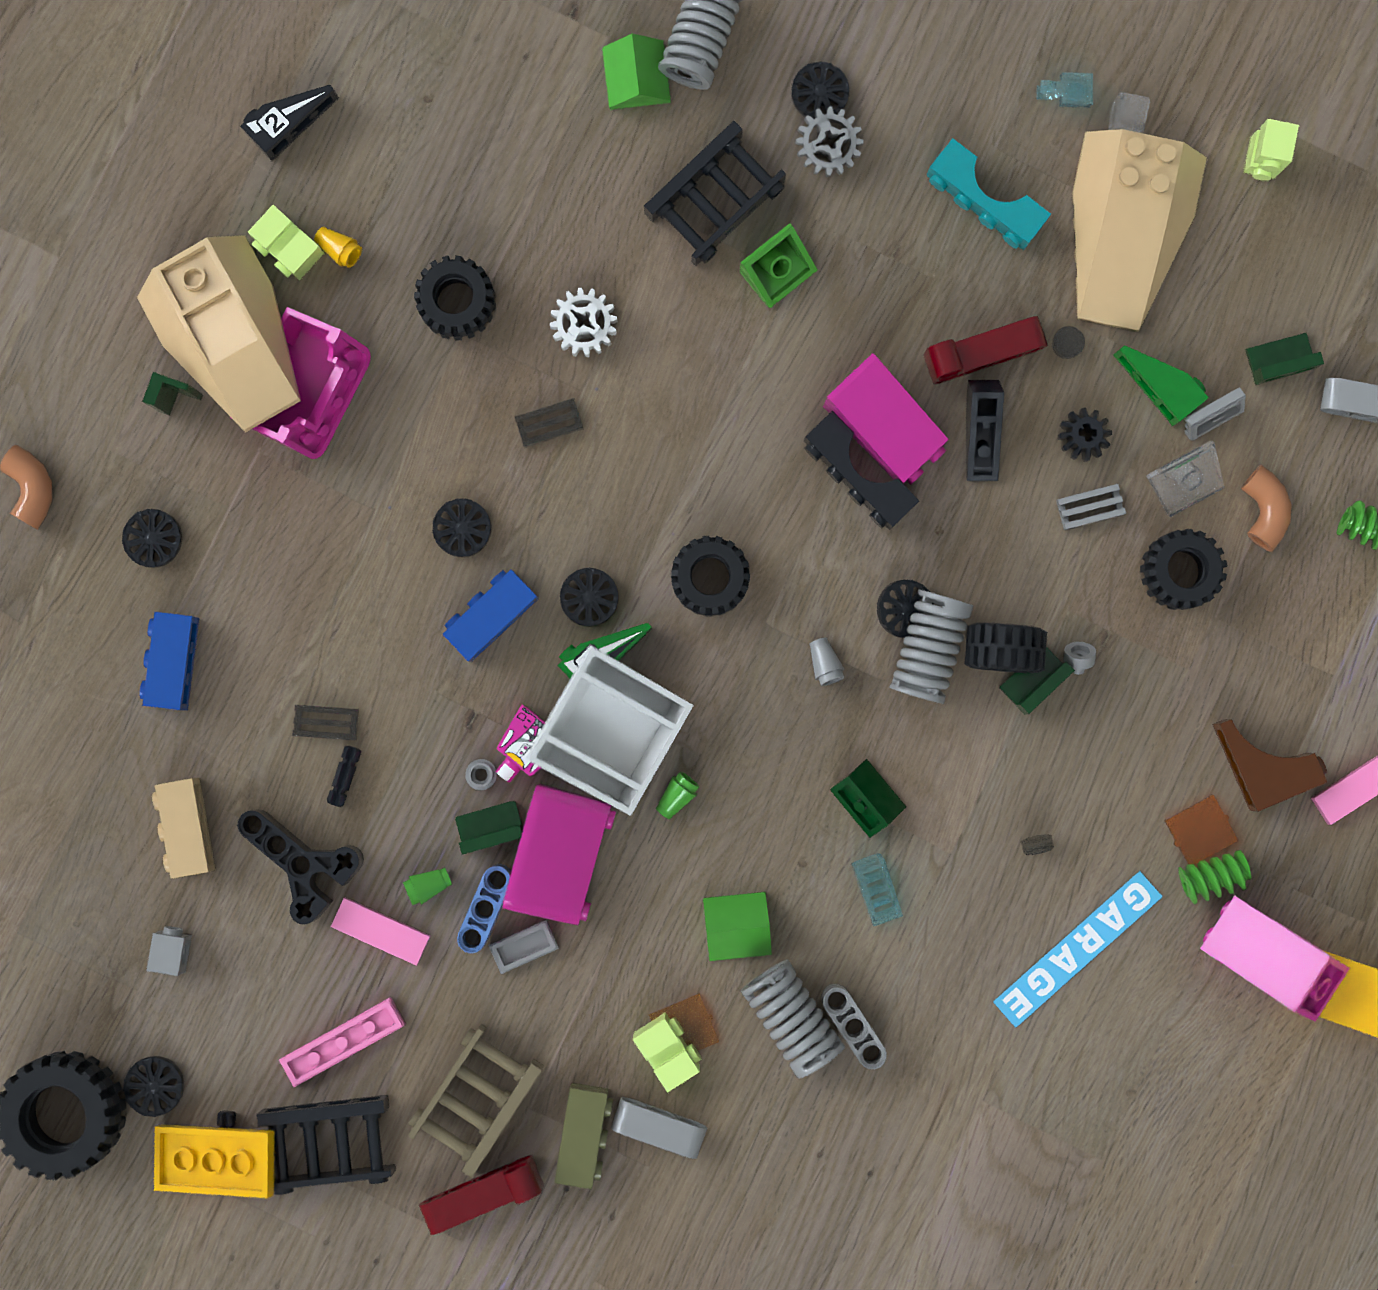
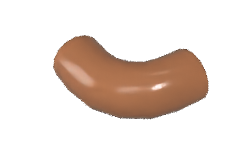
(33, 483)
(1273, 506)

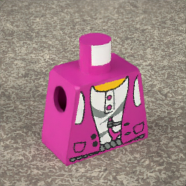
(518, 742)

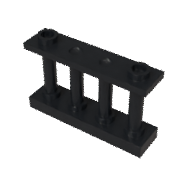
(707, 163)
(339, 1113)

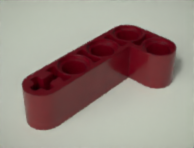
(955, 359)
(509, 1183)

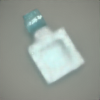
(1071, 89)

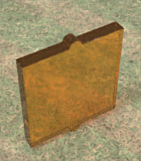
(1201, 830)
(693, 1020)

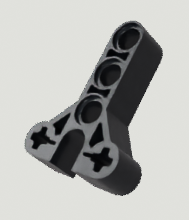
(301, 884)

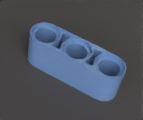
(474, 919)

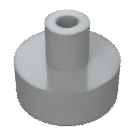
(1080, 656)

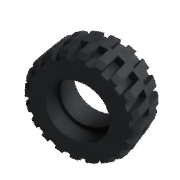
(27, 1140)

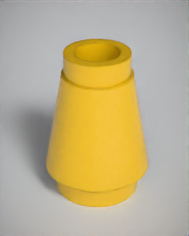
(339, 247)

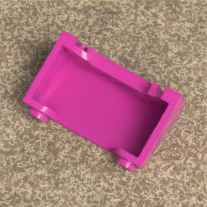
(327, 374)
(557, 855)

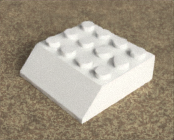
(609, 731)

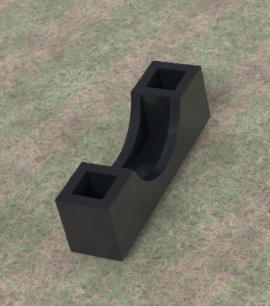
(831, 444)

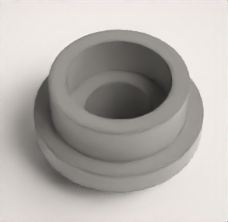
(471, 778)

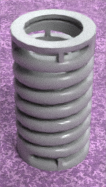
(698, 41)
(931, 647)
(806, 1013)

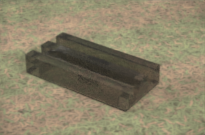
(549, 422)
(298, 721)

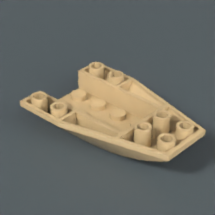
(224, 327)

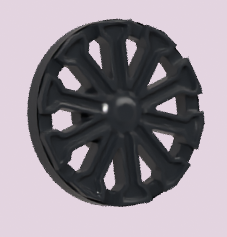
(819, 90)
(461, 528)
(152, 538)
(589, 597)
(901, 608)
(153, 1086)

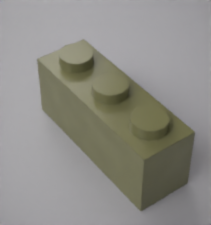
(583, 1136)

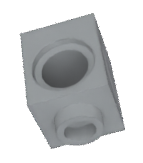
(169, 951)

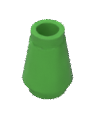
(677, 795)
(426, 885)

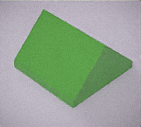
(634, 72)
(778, 266)
(737, 926)

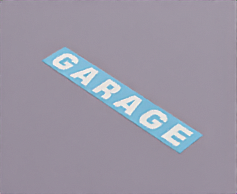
(1077, 949)

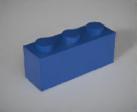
(489, 615)
(169, 661)

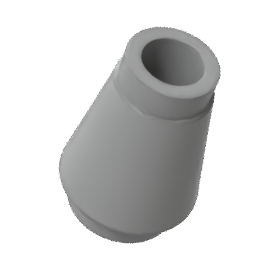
(825, 662)

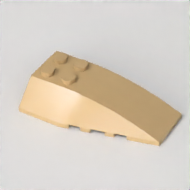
(1129, 220)

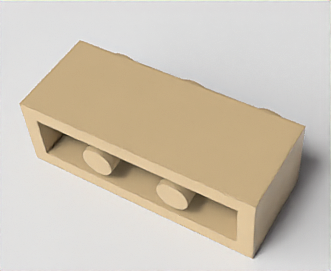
(183, 828)

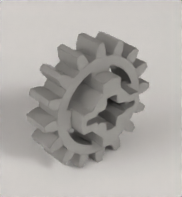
(824, 128)

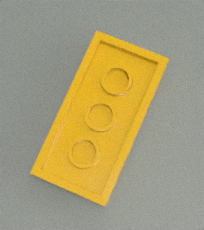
(214, 1161)

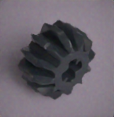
(1090, 425)

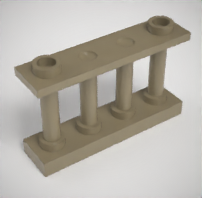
(489, 1127)

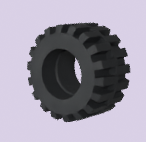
(441, 276)
(705, 548)
(1209, 569)
(1005, 647)

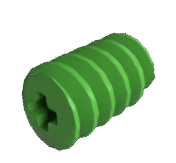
(1360, 521)
(1215, 876)

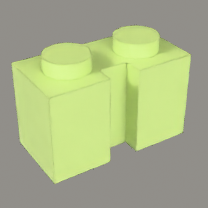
(1271, 149)
(285, 242)
(667, 1051)

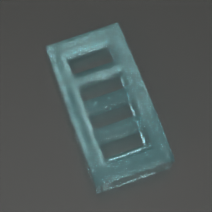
(869, 864)

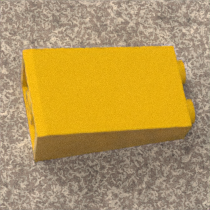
(1355, 999)

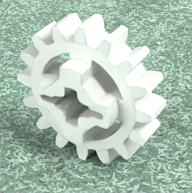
(592, 311)

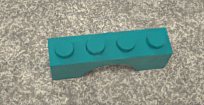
(1016, 219)

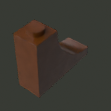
(1266, 777)

